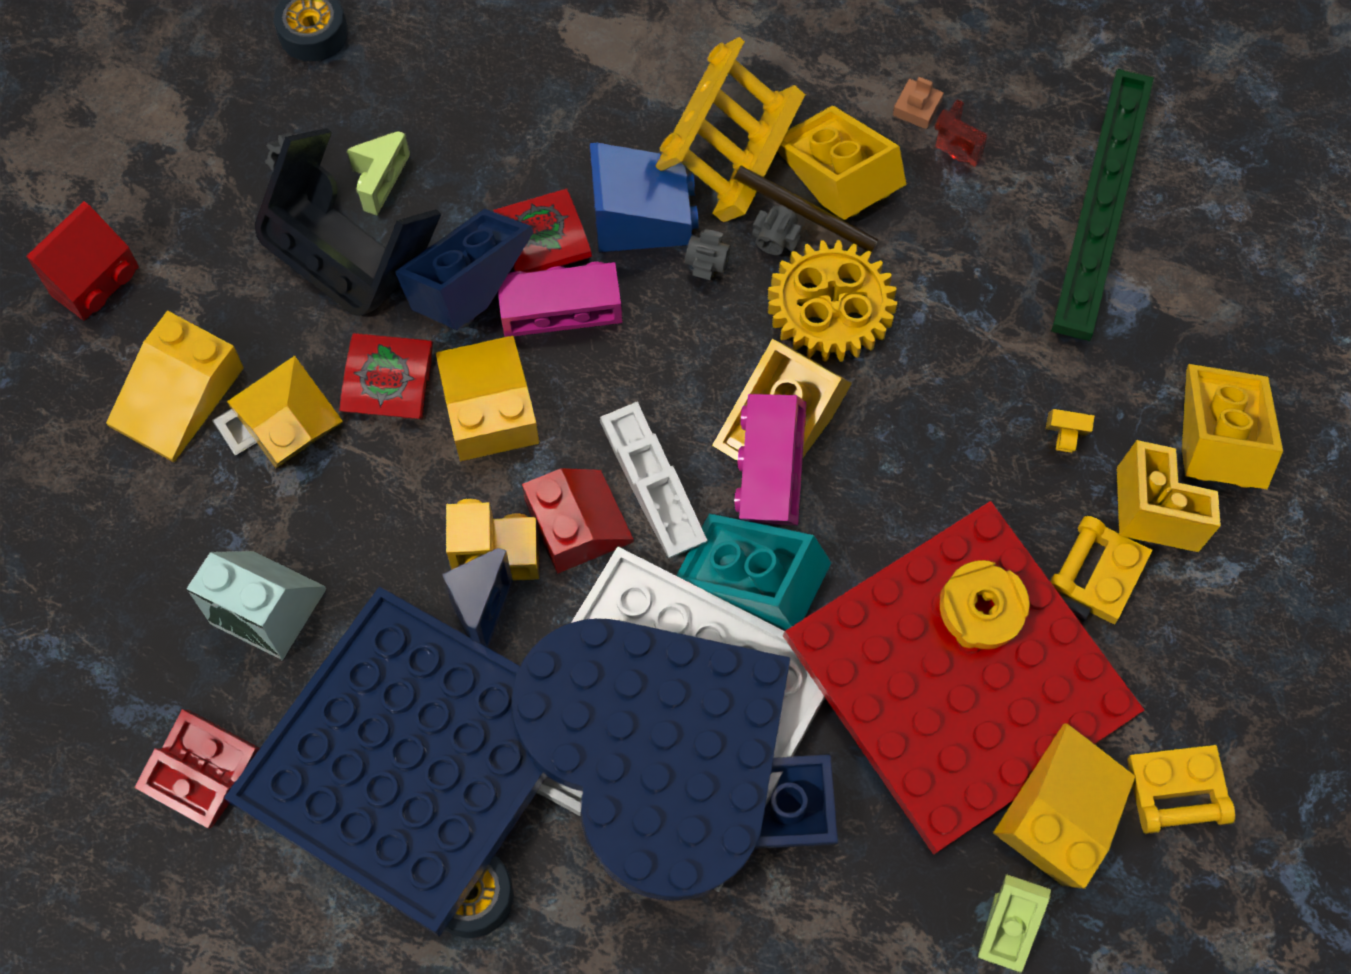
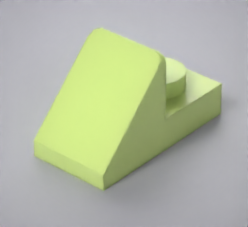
(380, 165)
(1013, 923)

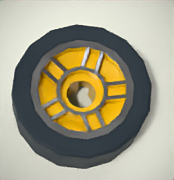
(312, 43)
(490, 906)

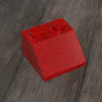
(83, 262)
(575, 516)

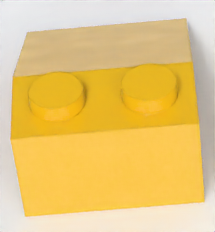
(843, 161)
(787, 373)
(174, 386)
(487, 398)
(1229, 427)
(1068, 809)

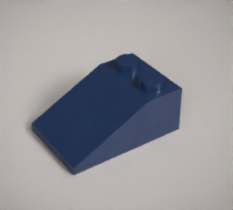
(464, 268)

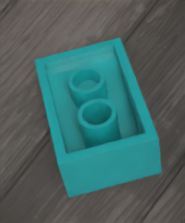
(758, 568)

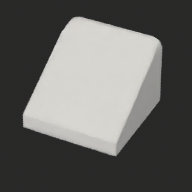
(233, 432)

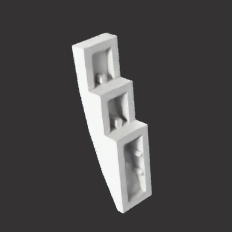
(653, 480)

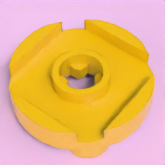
(994, 584)

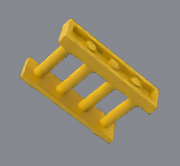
(764, 134)

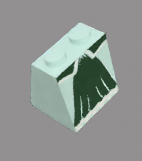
(255, 599)

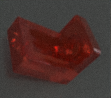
(958, 138)

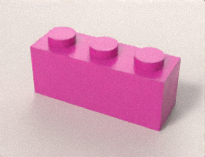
(560, 299)
(771, 459)

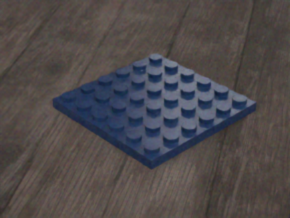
(398, 762)

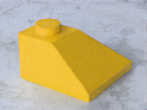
(285, 411)

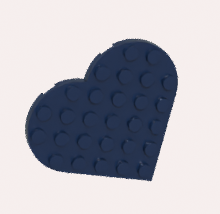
(661, 741)

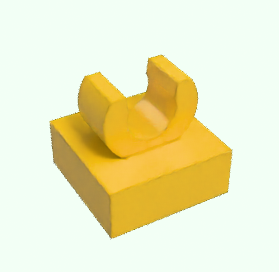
(1069, 426)

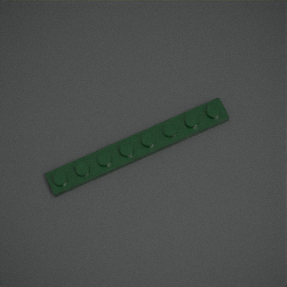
(1102, 206)

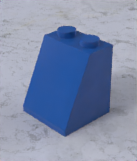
(638, 202)

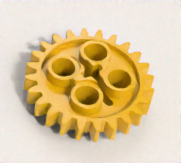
(838, 330)

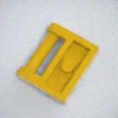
(1113, 575)
(1179, 775)

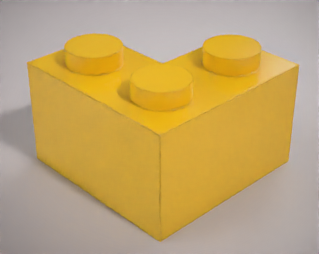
(1157, 506)
(474, 533)

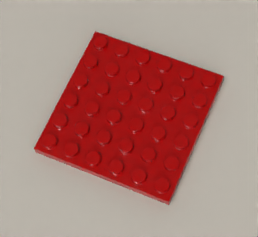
(947, 721)

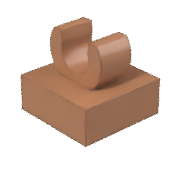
(918, 102)

